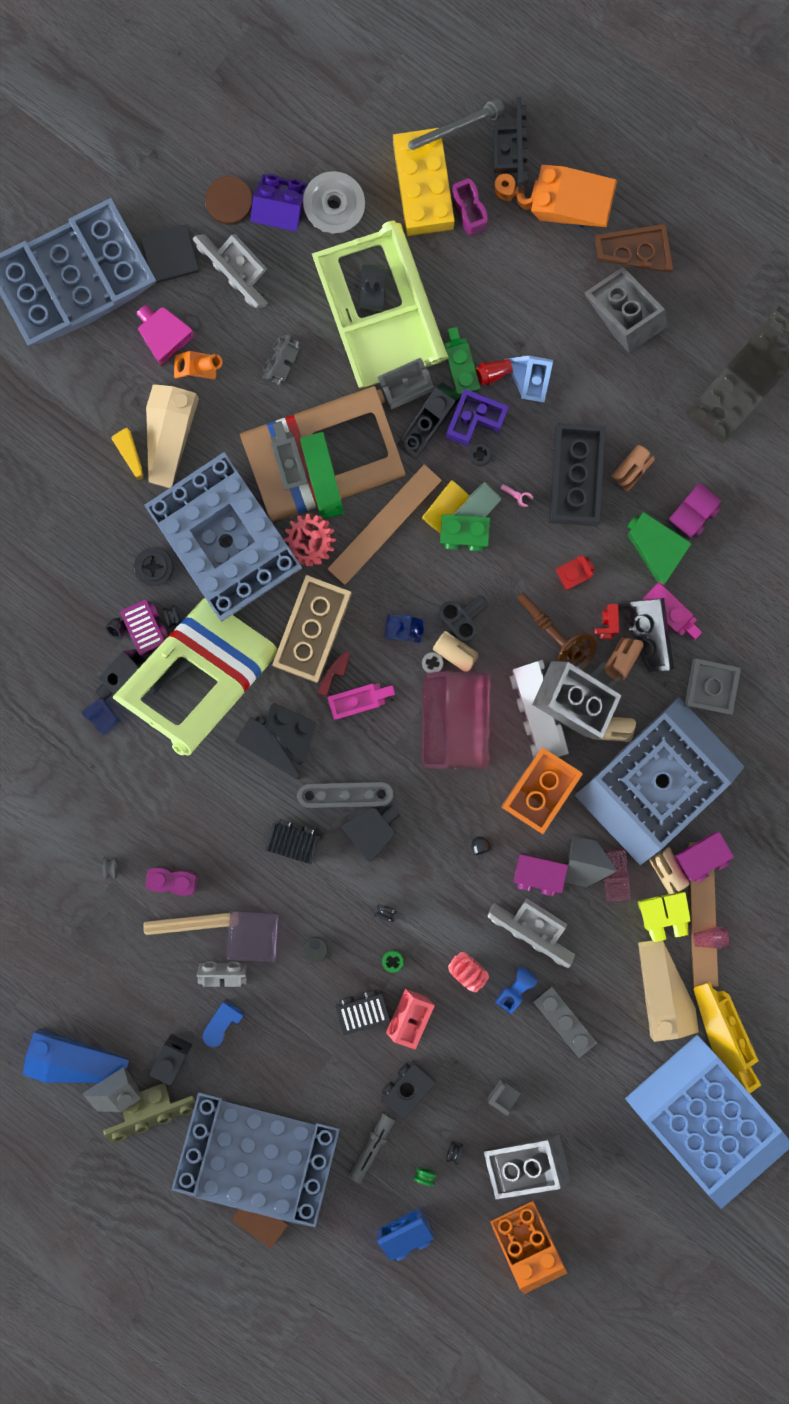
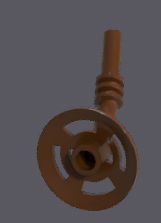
(568, 647)

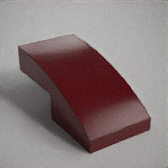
(338, 668)

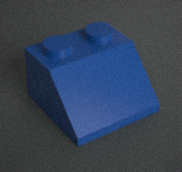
(405, 1235)

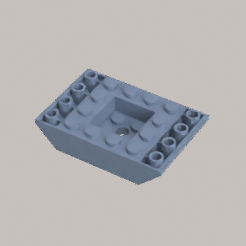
(203, 512)
(626, 791)

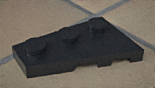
(650, 625)

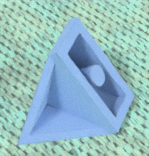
(531, 376)

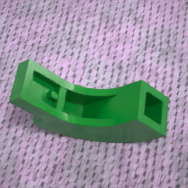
(322, 475)

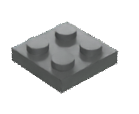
(712, 686)

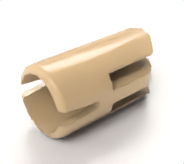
(455, 651)
(620, 729)
(669, 871)

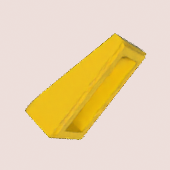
(126, 446)

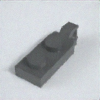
(287, 457)

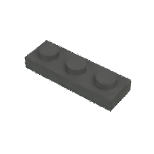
(565, 1022)

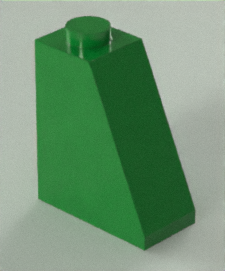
(657, 546)

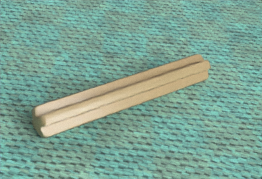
(186, 924)

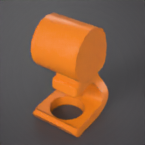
(507, 189)

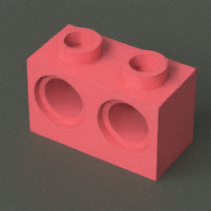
(410, 1019)

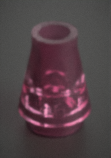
(712, 938)

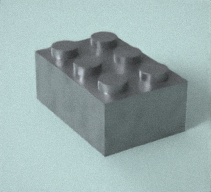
(576, 699)

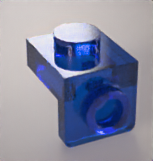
(404, 628)

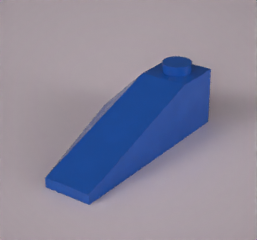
(64, 1060)

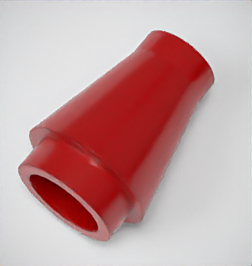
(492, 371)

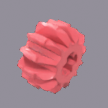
(468, 972)

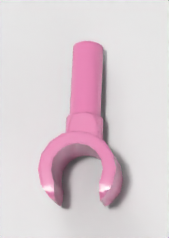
(517, 495)

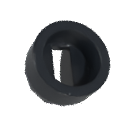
(116, 628)
(480, 845)

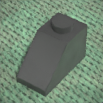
(114, 1092)

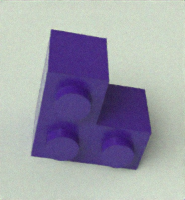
(473, 411)

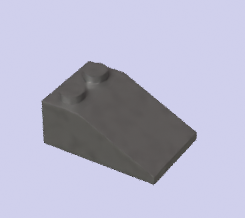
(627, 309)
(528, 1167)

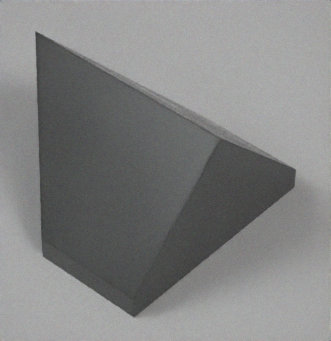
(587, 863)

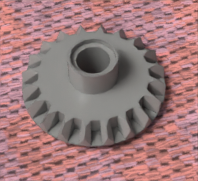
(335, 187)

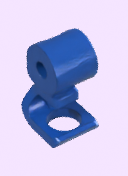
(511, 996)

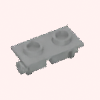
(211, 972)

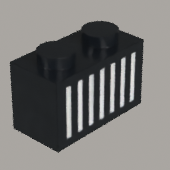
(362, 1012)

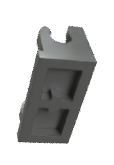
(406, 383)

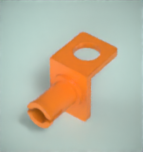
(197, 365)

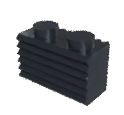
(292, 842)

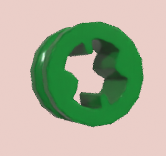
(392, 969)
(425, 1176)

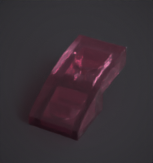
(617, 884)

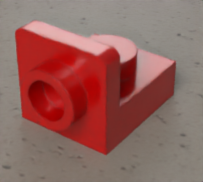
(575, 572)
(611, 618)

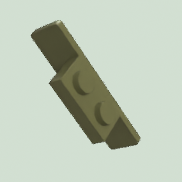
(152, 1109)

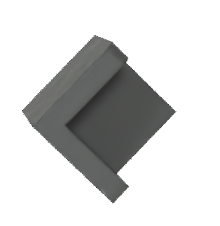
(503, 1097)

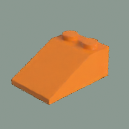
(573, 196)
(542, 790)

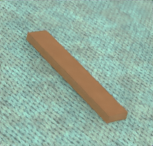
(384, 525)
(703, 918)

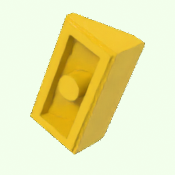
(447, 503)

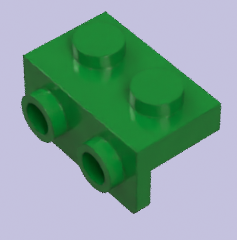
(464, 531)

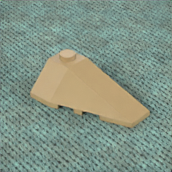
(168, 425)
(667, 999)

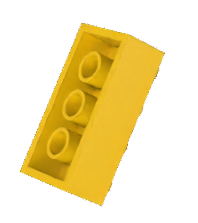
(423, 185)

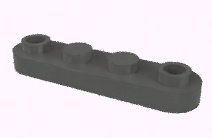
(345, 795)

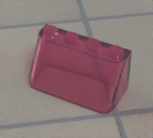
(455, 720)

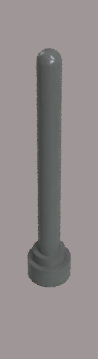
(492, 110)

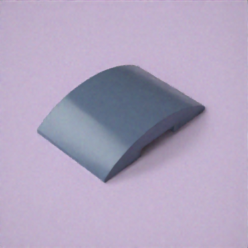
(72, 274)

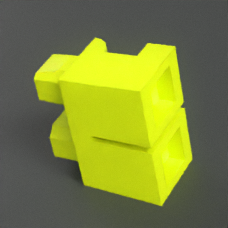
(656, 919)

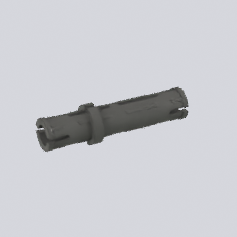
(372, 1147)

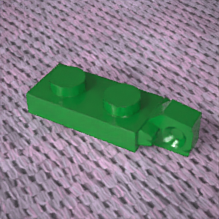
(461, 363)

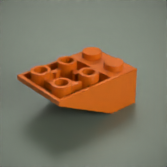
(528, 1247)

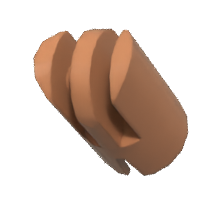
(633, 467)
(623, 658)

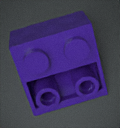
(278, 202)

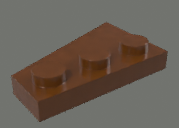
(636, 247)

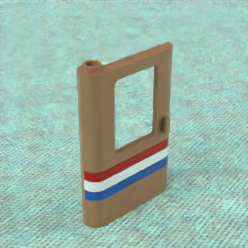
(297, 500)

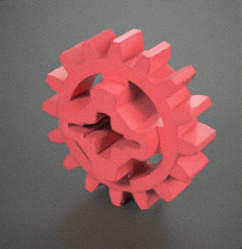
(318, 542)

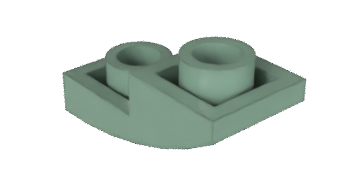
(479, 502)

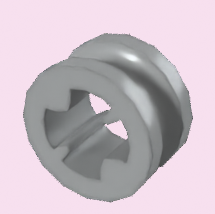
(429, 656)

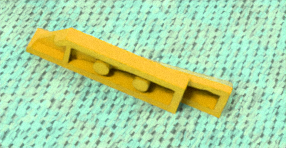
(727, 1034)

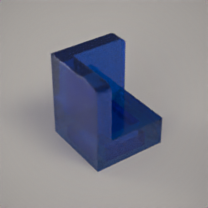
(101, 716)

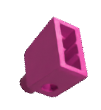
(163, 332)

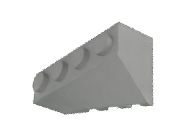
(542, 727)

